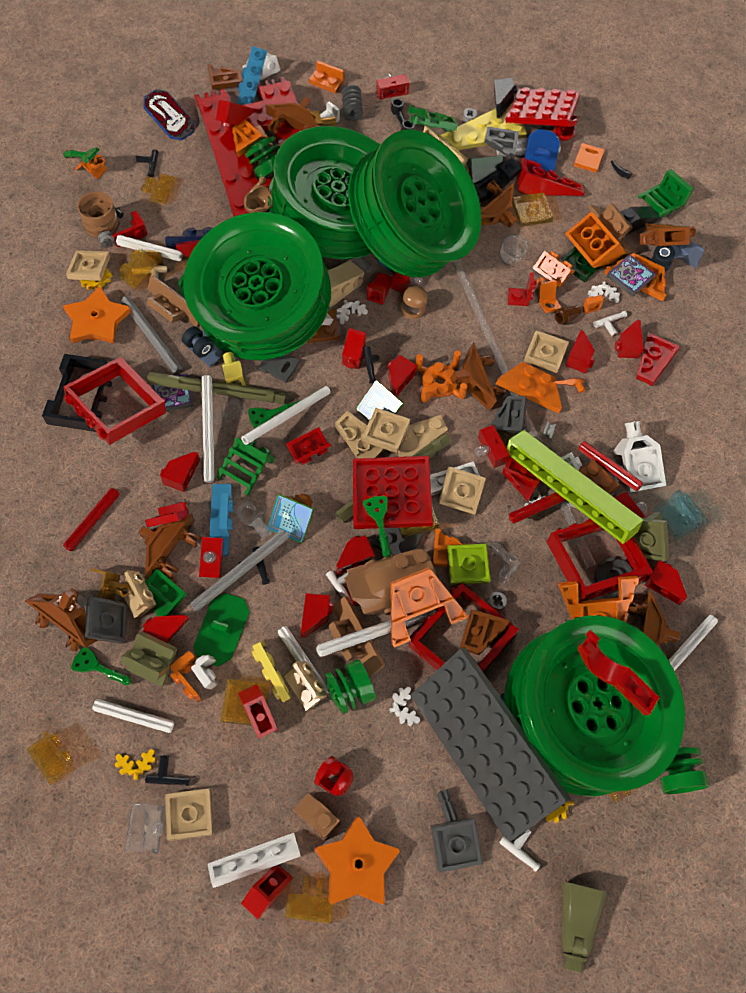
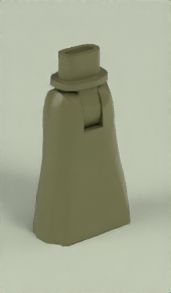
(580, 919)

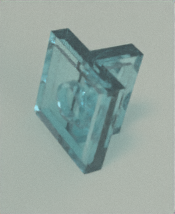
(681, 515)

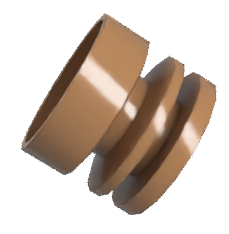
(97, 213)

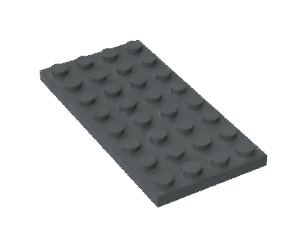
(489, 746)

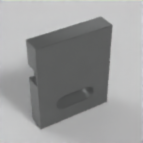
(276, 365)

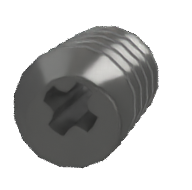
(352, 103)

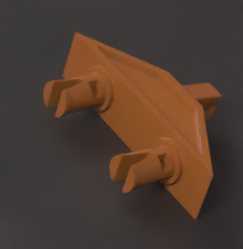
(292, 114)
(499, 208)
(666, 235)
(476, 378)
(162, 541)
(64, 613)
(653, 621)

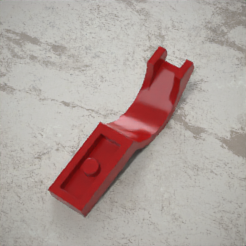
(615, 674)

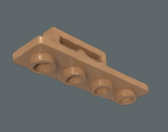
(615, 223)
(168, 302)
(349, 623)

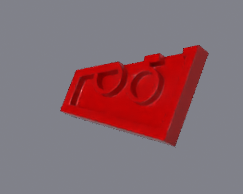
(655, 358)

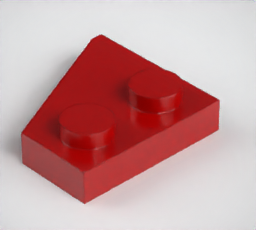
(521, 478)

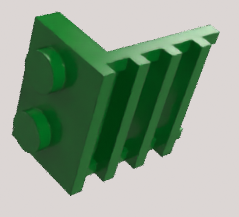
(669, 194)
(250, 453)

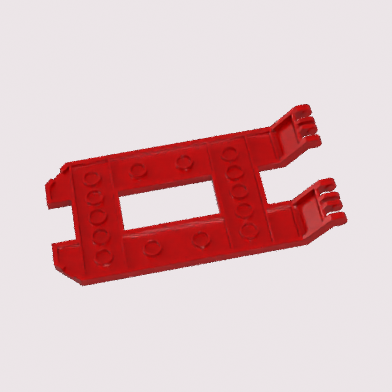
(236, 171)

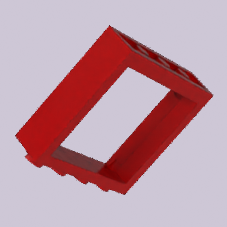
(102, 375)
(631, 550)
(430, 621)

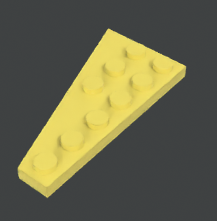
(473, 132)

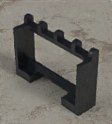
(52, 407)

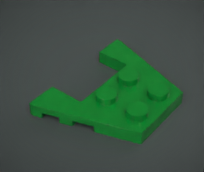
(434, 120)

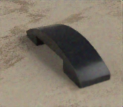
(502, 177)

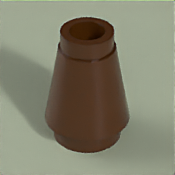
(567, 314)

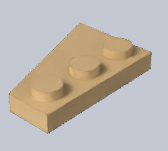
(352, 432)
(421, 434)

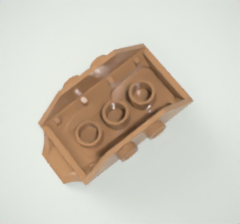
(371, 582)

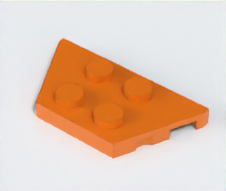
(655, 287)
(533, 384)

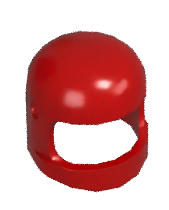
(566, 132)
(340, 770)

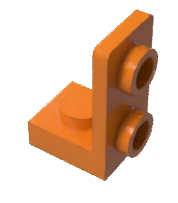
(183, 665)

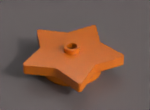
(95, 318)
(340, 862)

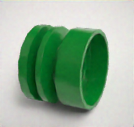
(264, 155)
(350, 686)
(682, 775)

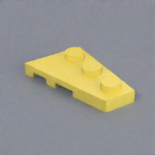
(280, 689)

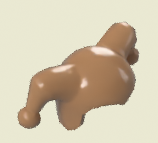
(257, 198)

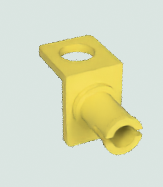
(232, 369)

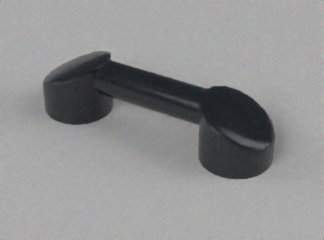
(396, 108)

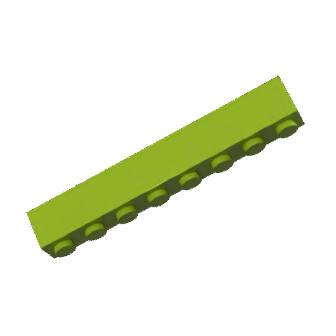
(574, 487)

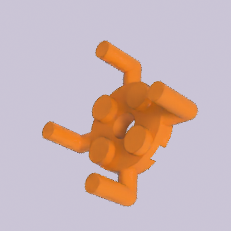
(438, 370)

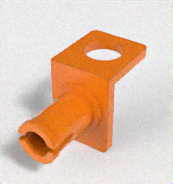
(94, 166)
(547, 294)

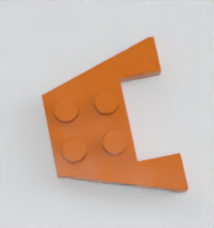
(415, 596)
(610, 607)

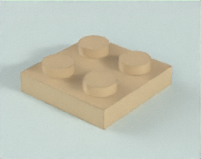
(88, 265)
(546, 351)
(386, 430)
(461, 490)
(188, 814)

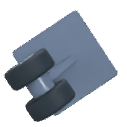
(688, 253)
(202, 346)

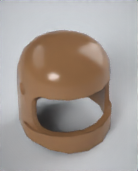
(416, 298)

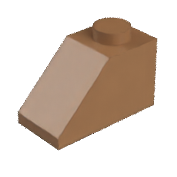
(317, 816)

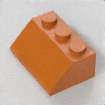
(595, 241)

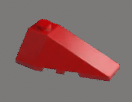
(535, 180)

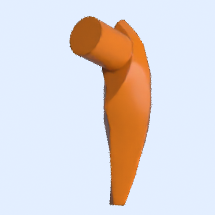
(572, 382)

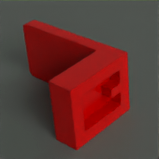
(137, 230)
(379, 289)
(521, 296)

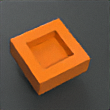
(592, 304)

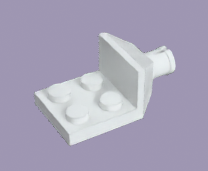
(641, 457)

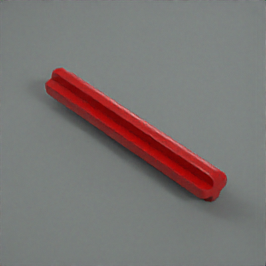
(610, 466)
(535, 507)
(91, 519)

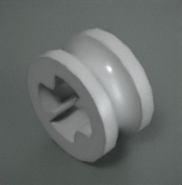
(469, 111)
(106, 239)
(549, 430)
(497, 595)

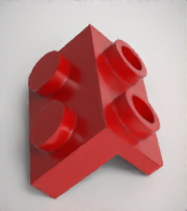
(308, 445)

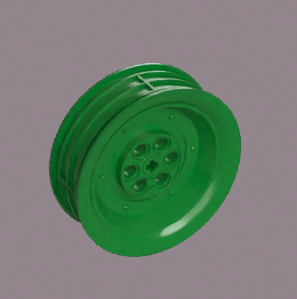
(313, 183)
(414, 204)
(229, 257)
(605, 758)

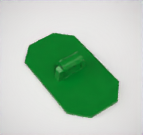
(222, 628)

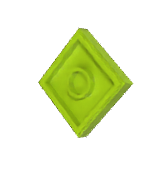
(468, 564)

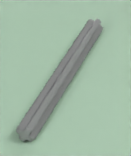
(152, 336)
(239, 570)

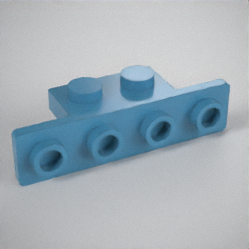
(252, 76)
(220, 514)

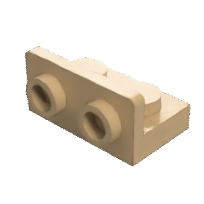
(140, 597)
(305, 685)

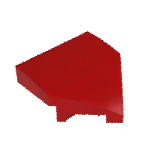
(169, 514)

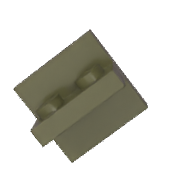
(653, 537)
(150, 658)

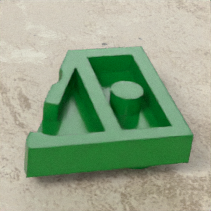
(165, 593)

